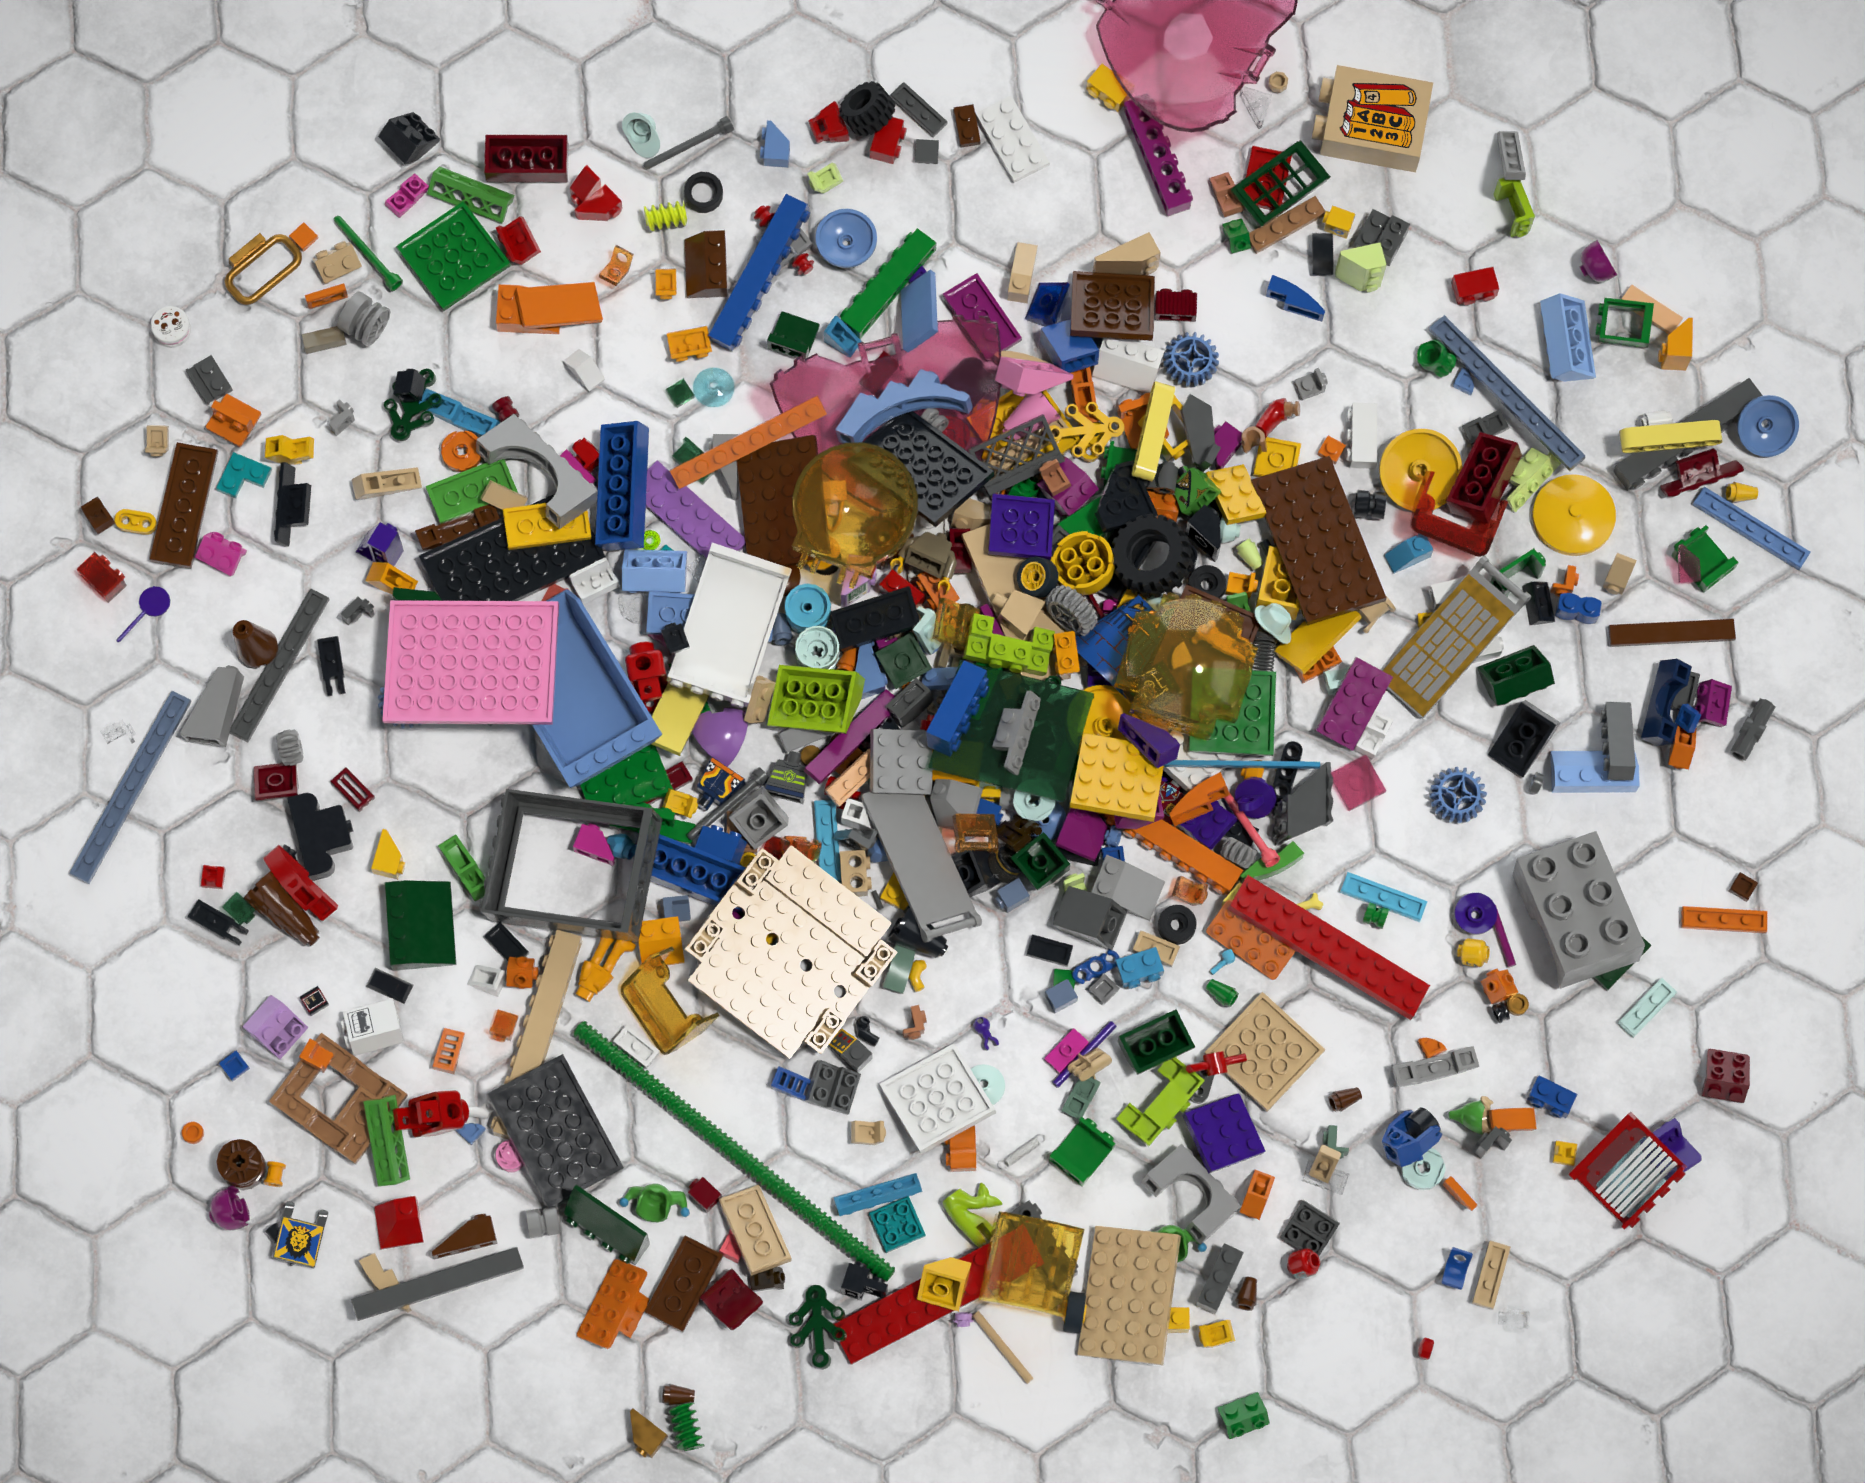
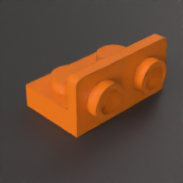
(929, 583)

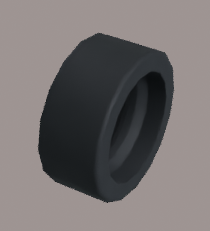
(703, 207)

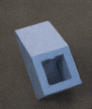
(776, 148)

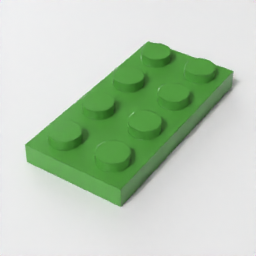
(463, 492)

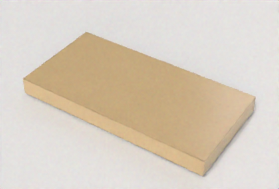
(755, 1230)

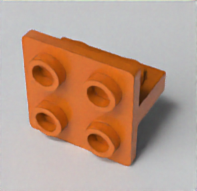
(232, 420)

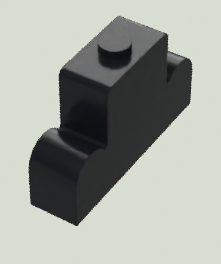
(319, 833)

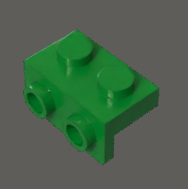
(1244, 1415)

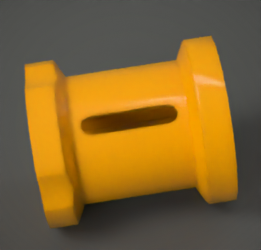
(274, 1174)

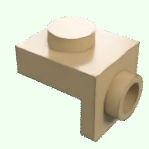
(157, 439)
(867, 1132)

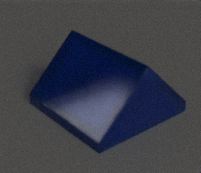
(1048, 303)

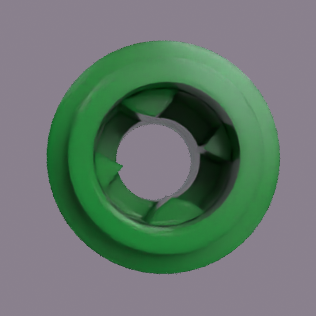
(1223, 993)

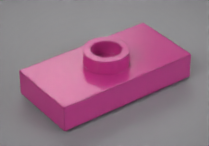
(1066, 1050)

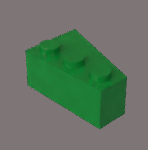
(1084, 520)

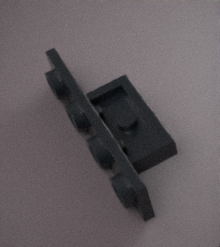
(292, 504)

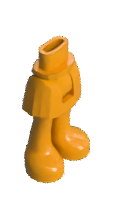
(596, 977)

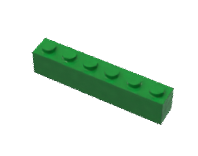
(888, 283)

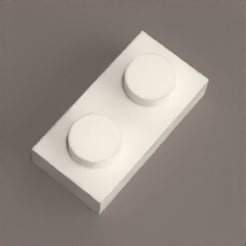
(636, 1046)

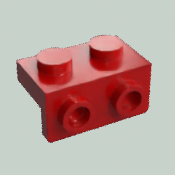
(518, 241)

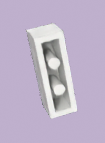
(1362, 435)

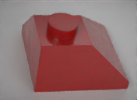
(399, 1223)

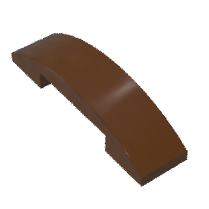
(435, 536)

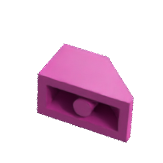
(593, 844)

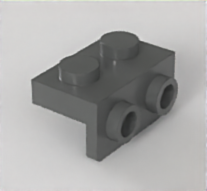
(1498, 1136)

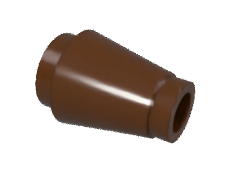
(1344, 1098)
(1247, 1294)
(677, 1395)

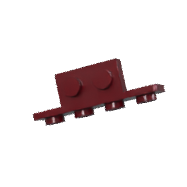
(1698, 471)

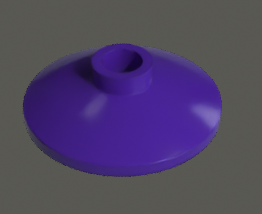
(1475, 903)

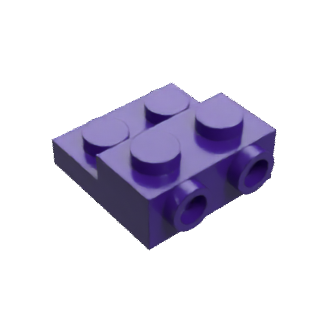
(1209, 827)

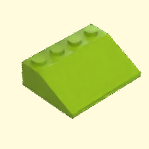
(815, 698)

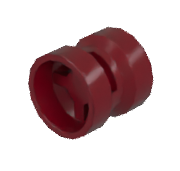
(504, 408)

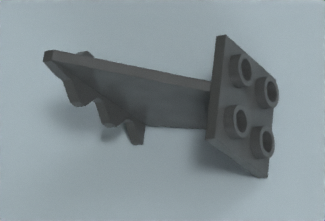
(1305, 808)

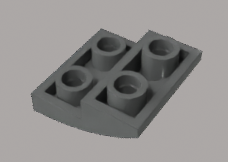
(832, 1087)
(1309, 1228)

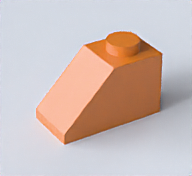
(1682, 749)
(1257, 1194)

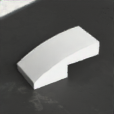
(1374, 734)

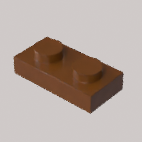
(967, 125)

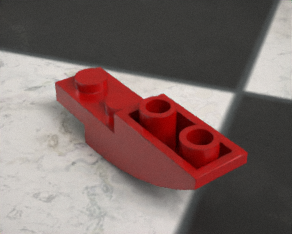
(298, 885)

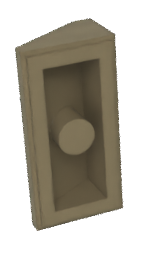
(323, 339)

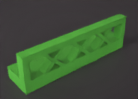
(472, 187)
(384, 1141)

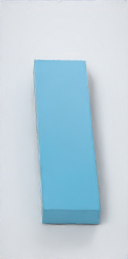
(825, 829)
(1383, 896)

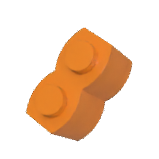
(962, 1151)

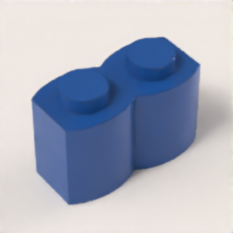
(1574, 607)

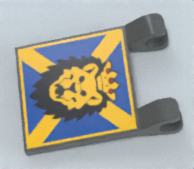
(297, 1239)

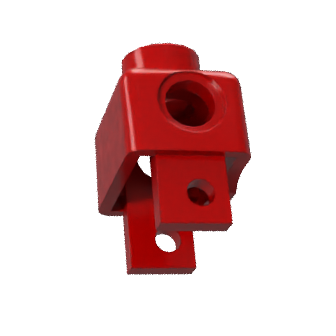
(646, 672)
(445, 1111)

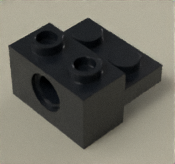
(858, 1282)

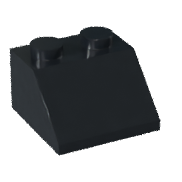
(1204, 531)
(975, 871)

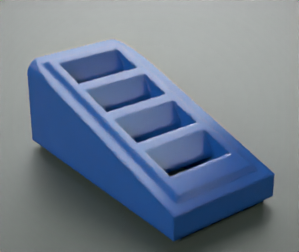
(791, 1092)

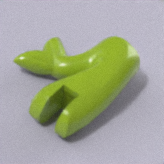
(968, 1222)

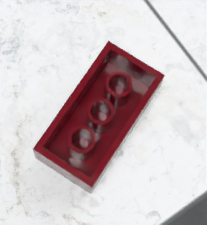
(526, 158)
(1484, 477)

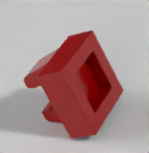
(213, 877)

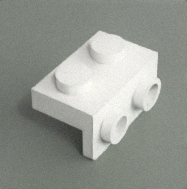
(594, 581)

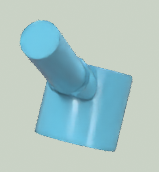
(1228, 957)

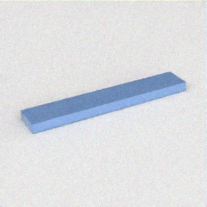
(1751, 528)

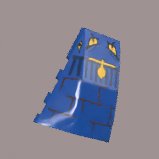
(1107, 640)

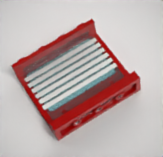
(1629, 1170)

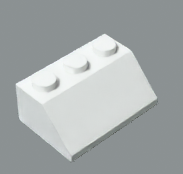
(1128, 364)

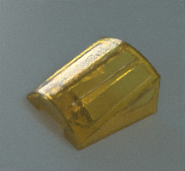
(1030, 1263)

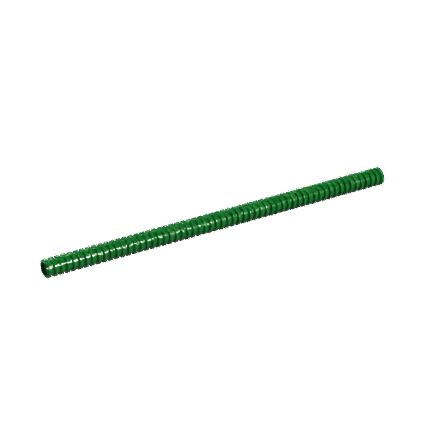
(733, 1151)

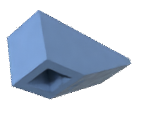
(868, 668)

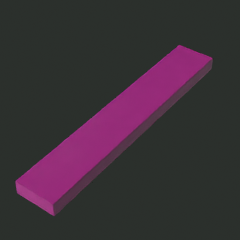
(847, 743)

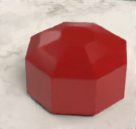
(1425, 1348)

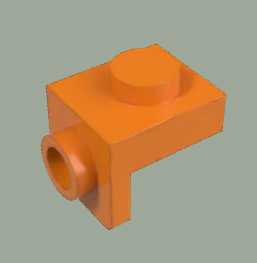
(1570, 580)

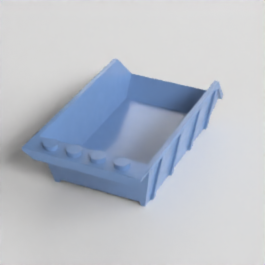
(595, 705)

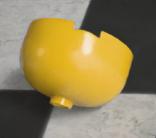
(1081, 554)

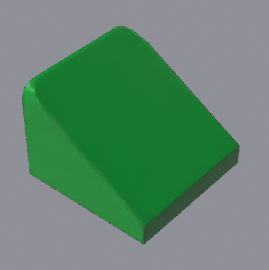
(1061, 975)

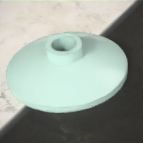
(995, 1081)

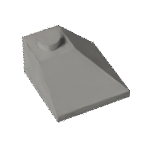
(953, 798)

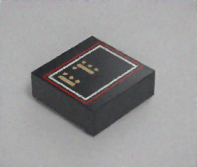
(314, 1001)

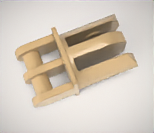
(1089, 1064)

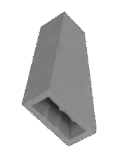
(215, 709)

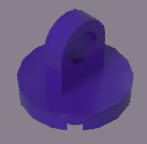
(1255, 797)

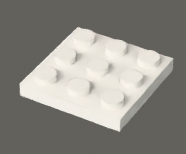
(1192, 776)

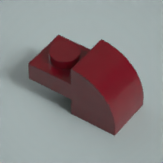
(961, 554)

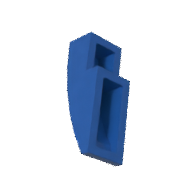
(1295, 299)

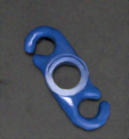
(1085, 967)

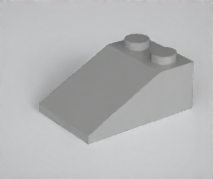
(1129, 887)

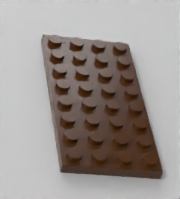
(1318, 540)

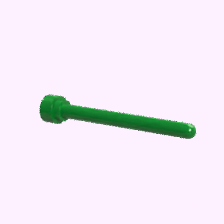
(392, 280)

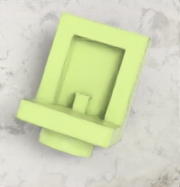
(825, 178)

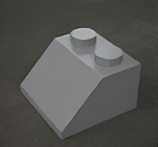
(759, 817)

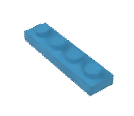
(877, 1194)

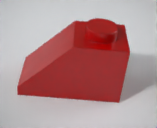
(584, 186)
(600, 206)

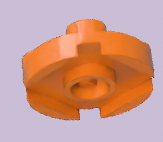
(450, 453)

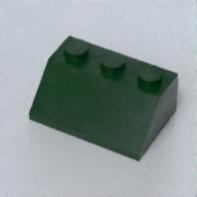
(1516, 675)
(1155, 1042)

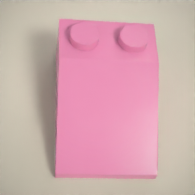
(1029, 376)

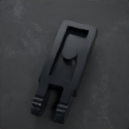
(331, 663)
(215, 921)

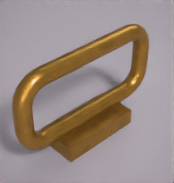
(249, 254)

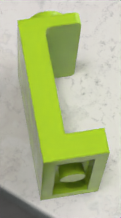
(1520, 205)

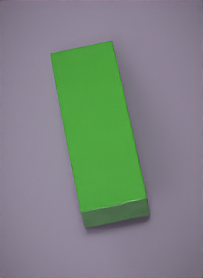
(1288, 857)
(464, 866)

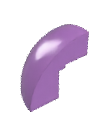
(721, 733)

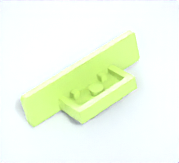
(1529, 476)

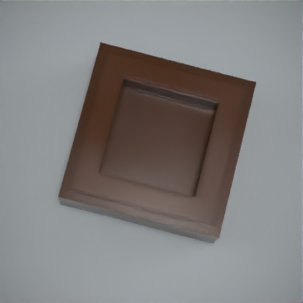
(1743, 886)

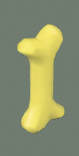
(1313, 902)

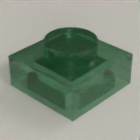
(680, 393)

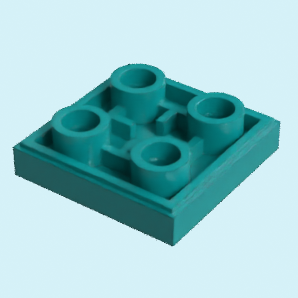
(897, 1224)

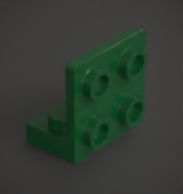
(793, 336)

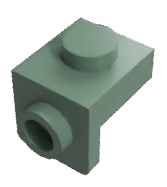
(1330, 1139)

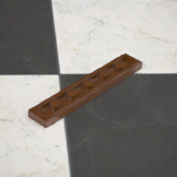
(1672, 632)

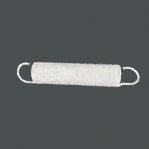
(1021, 1152)

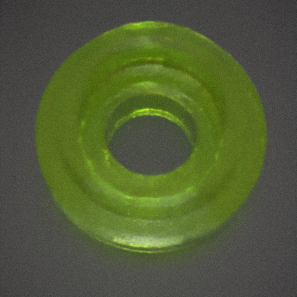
(655, 536)

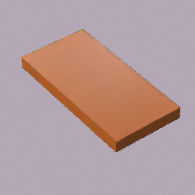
(558, 305)

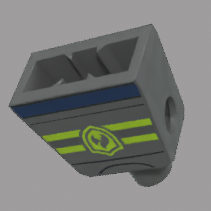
(788, 779)

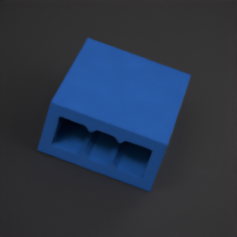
(1068, 351)

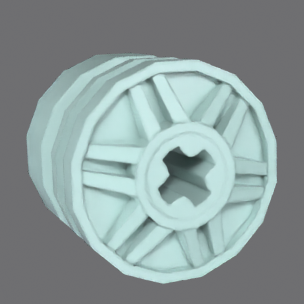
(820, 640)

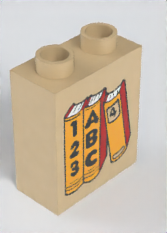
(1373, 118)

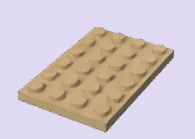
(1129, 1295)

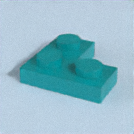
(240, 470)

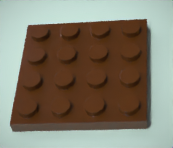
(1112, 305)

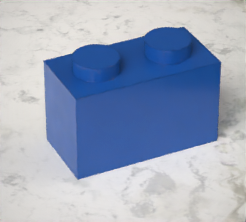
(721, 844)

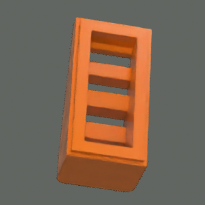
(443, 1067)

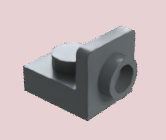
(354, 610)

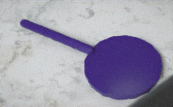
(153, 602)

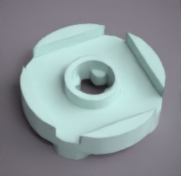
(1032, 811)
(1429, 1179)

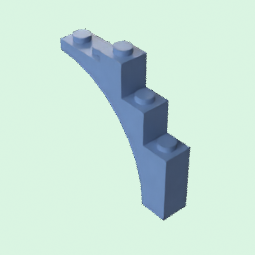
(896, 399)

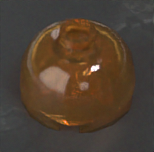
(810, 850)

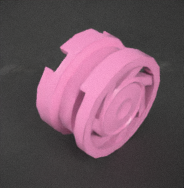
(508, 1157)

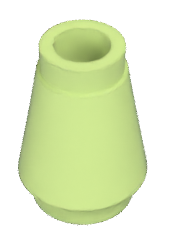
(1250, 554)

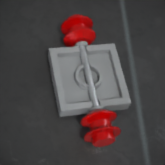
(797, 247)

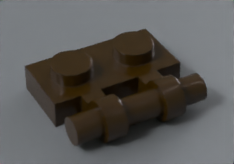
(1016, 833)

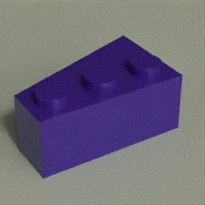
(381, 544)

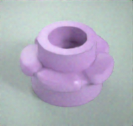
(963, 1319)

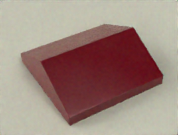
(275, 781)

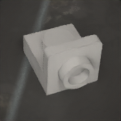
(1311, 384)
(342, 420)

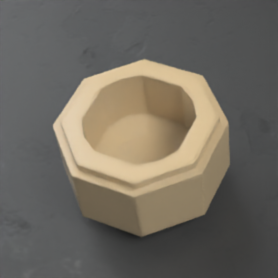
(1278, 82)

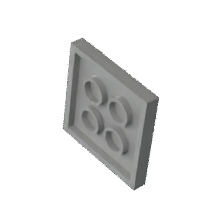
(900, 762)

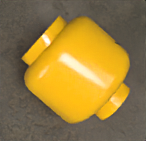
(1473, 952)

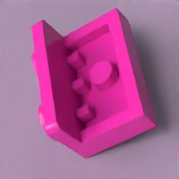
(220, 552)

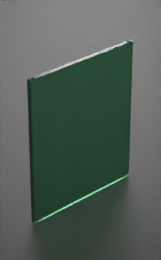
(1051, 744)

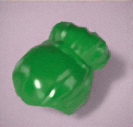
(1435, 358)

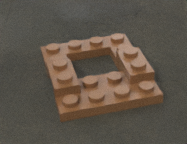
(349, 1130)

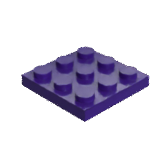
(1021, 526)
(1223, 1133)

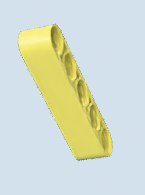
(1153, 431)
(1670, 436)

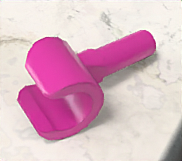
(1107, 606)

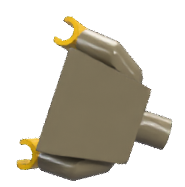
(929, 554)

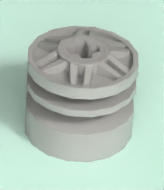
(363, 318)

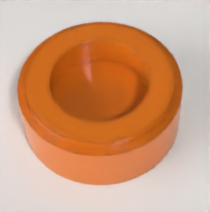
(192, 1132)

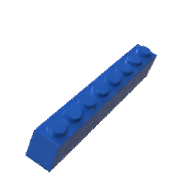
(759, 272)

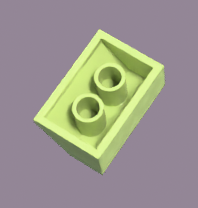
(1362, 267)

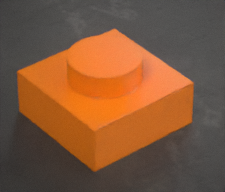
(1332, 448)

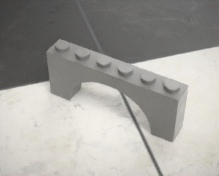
(516, 440)

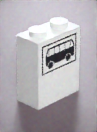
(372, 1027)

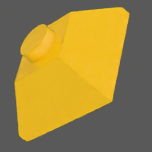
(944, 1283)

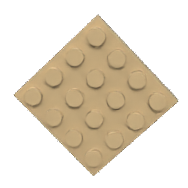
(1274, 1047)

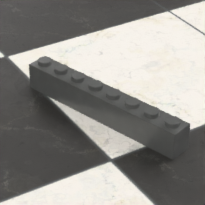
(1725, 409)

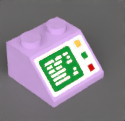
(862, 587)

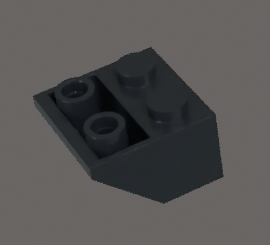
(408, 137)

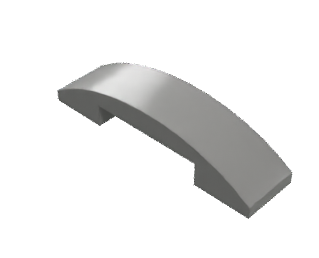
(1435, 1067)

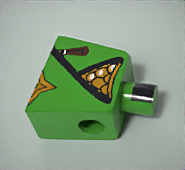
(1194, 490)

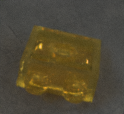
(953, 623)

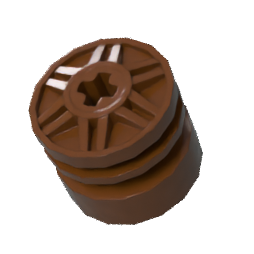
(250, 1172)

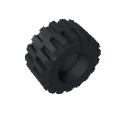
(867, 108)

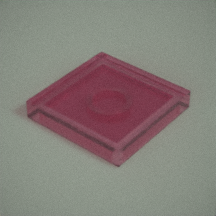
(1357, 783)

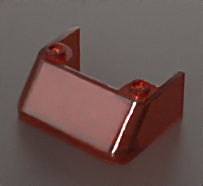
(1472, 541)

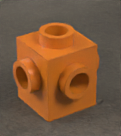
(521, 972)
(1499, 985)

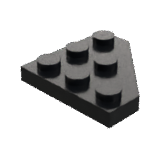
(1123, 499)

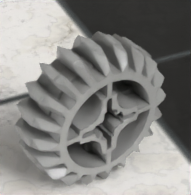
(1071, 610)

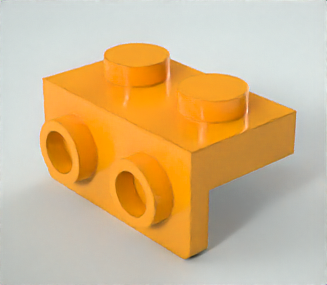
(688, 343)
(1067, 654)

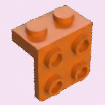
(1130, 413)

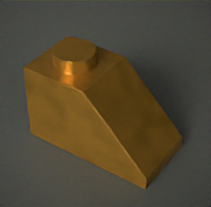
(646, 1435)

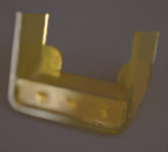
(657, 1007)

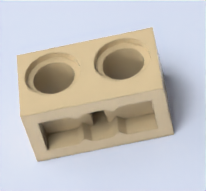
(859, 873)

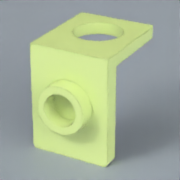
(1075, 881)

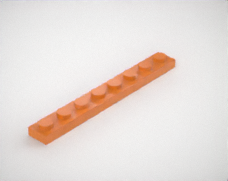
(748, 441)

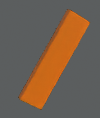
(1724, 919)

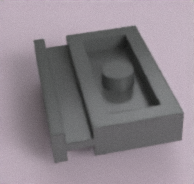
(209, 380)

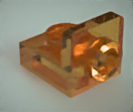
(503, 1026)

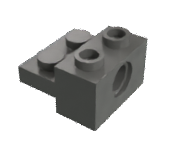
(1393, 233)

